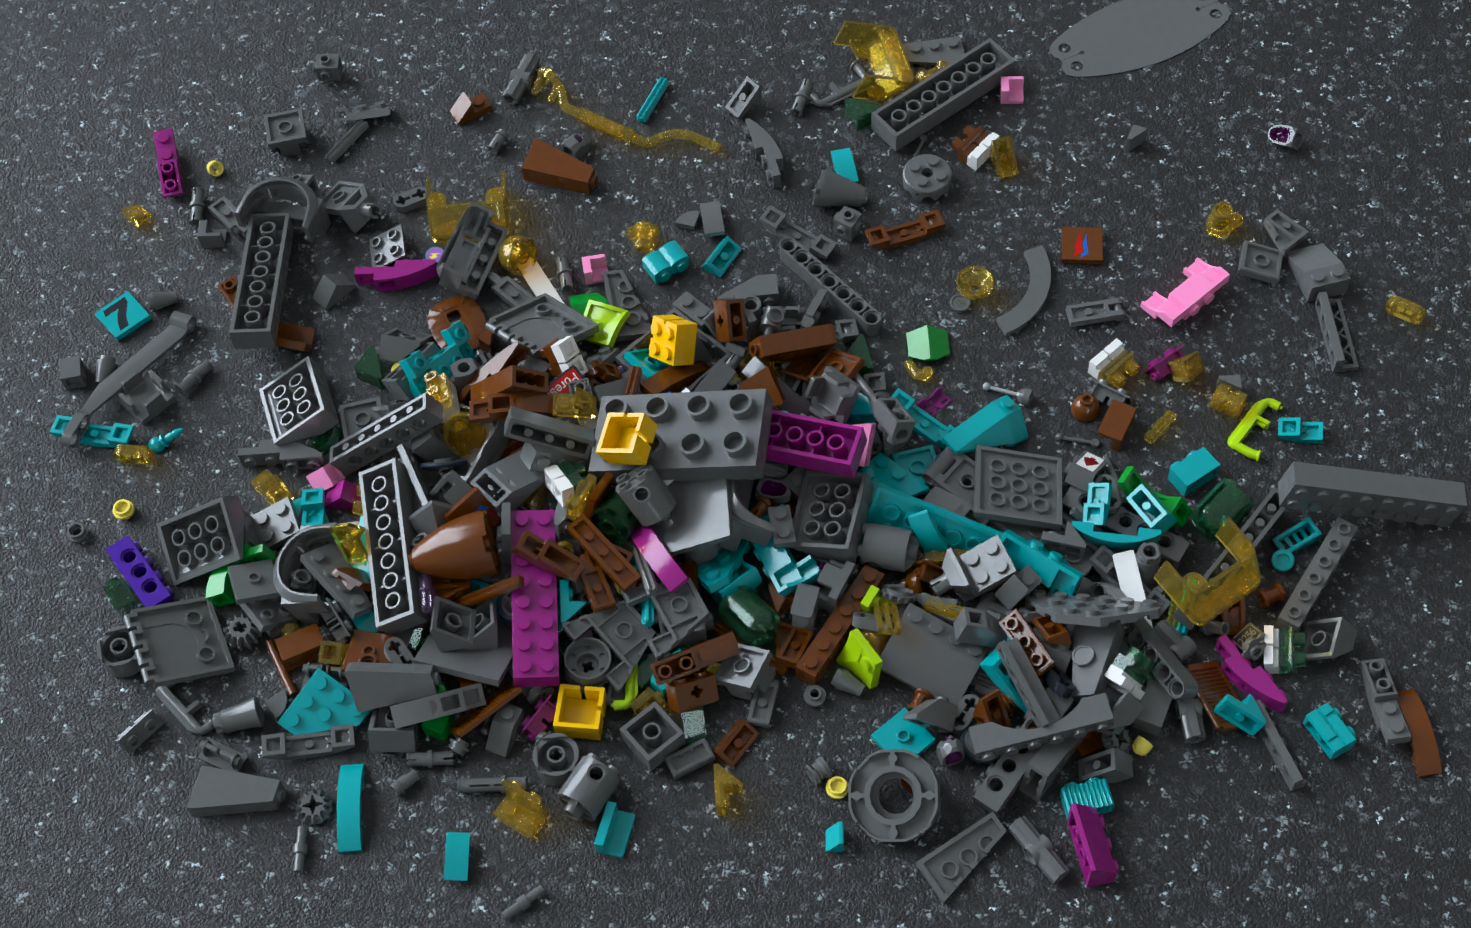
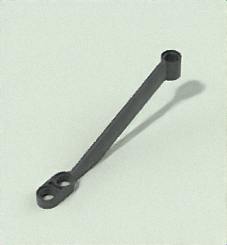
(178, 327)

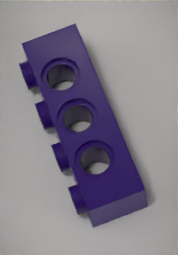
(125, 551)

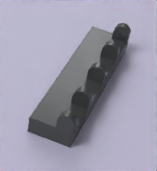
(1279, 752)

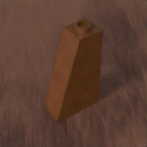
(557, 169)
(794, 344)
(511, 380)

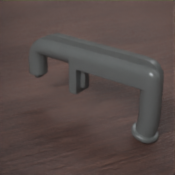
(839, 94)
(183, 714)

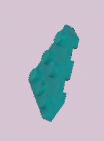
(718, 571)
(321, 706)

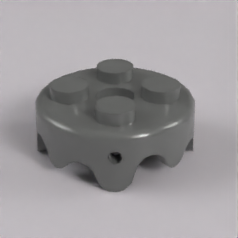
(922, 186)

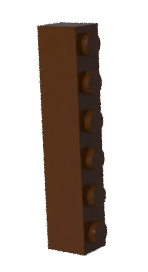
(836, 629)

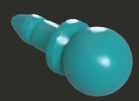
(159, 443)

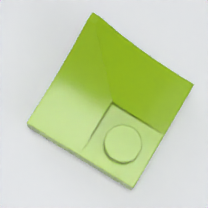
(609, 320)
(861, 659)

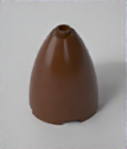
(459, 549)

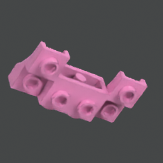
(1188, 296)

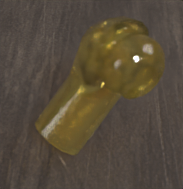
(916, 373)

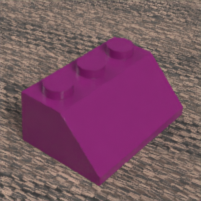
(1092, 845)

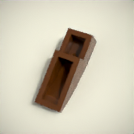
(548, 556)

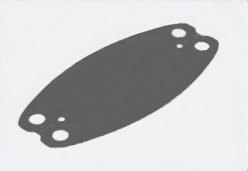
(1136, 34)

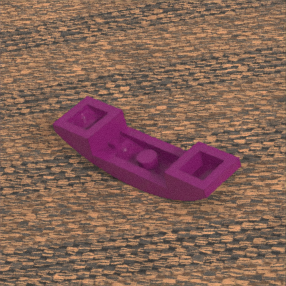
(659, 558)

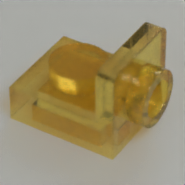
(646, 699)

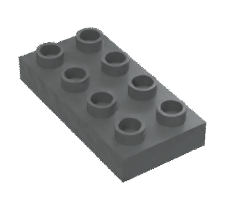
(696, 434)

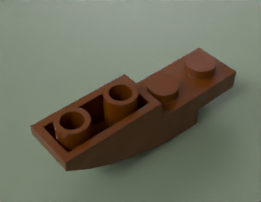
(498, 405)
(694, 658)

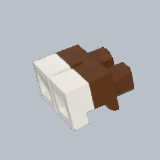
(975, 148)
(563, 355)

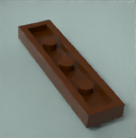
(604, 553)

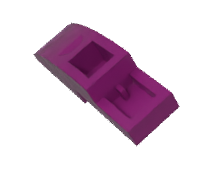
(168, 163)
(403, 275)
(1249, 680)

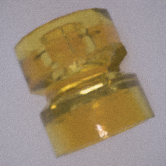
(1230, 401)

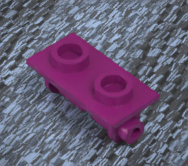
(1158, 367)
(533, 725)

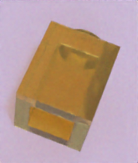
(332, 652)

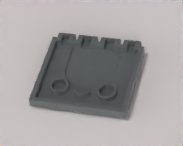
(541, 322)
(178, 642)

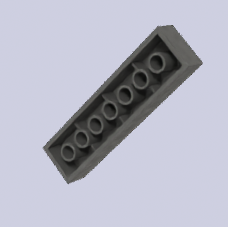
(942, 94)
(262, 281)
(1371, 494)
(389, 536)

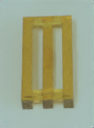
(895, 616)

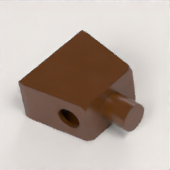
(767, 380)

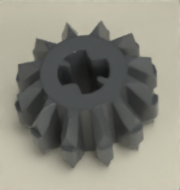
(241, 632)

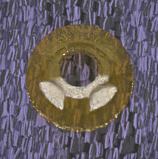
(974, 276)

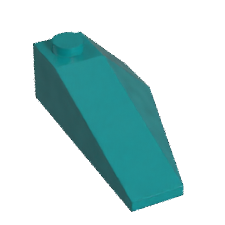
(992, 426)

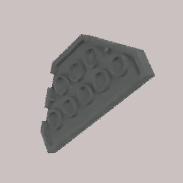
(1091, 610)

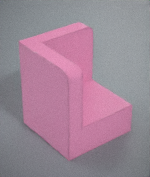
(1011, 90)
(593, 268)
(325, 477)

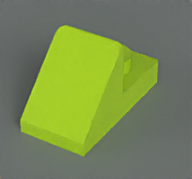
(873, 595)

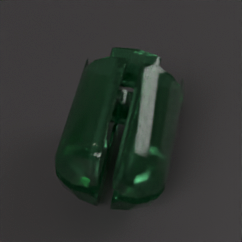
(1219, 504)
(614, 519)
(749, 617)

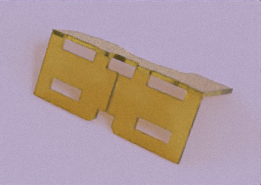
(947, 611)

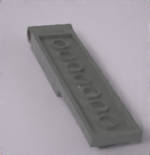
(956, 471)

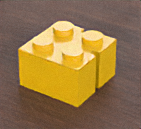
(673, 340)
(626, 438)
(580, 716)

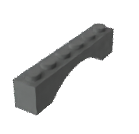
(1089, 715)

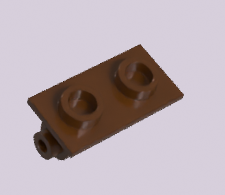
(928, 570)

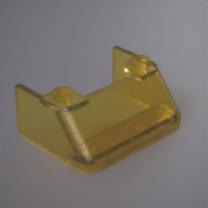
(885, 55)
(445, 217)
(1206, 600)

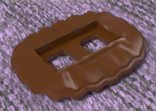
(471, 317)

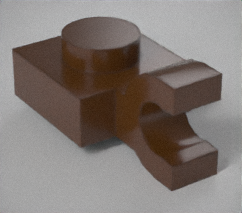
(607, 371)

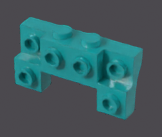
(417, 366)
(1045, 563)
(783, 568)

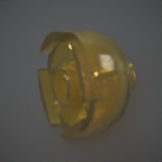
(517, 254)
(462, 434)

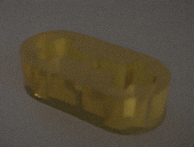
(1405, 309)
(133, 454)

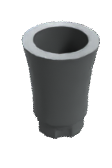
(1148, 562)
(239, 717)

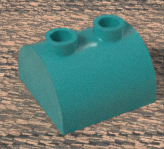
(745, 575)

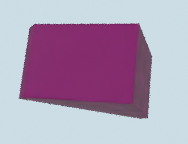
(341, 496)

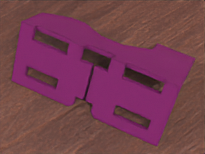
(936, 402)

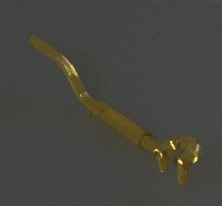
(609, 126)

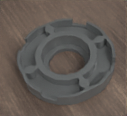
(865, 791)

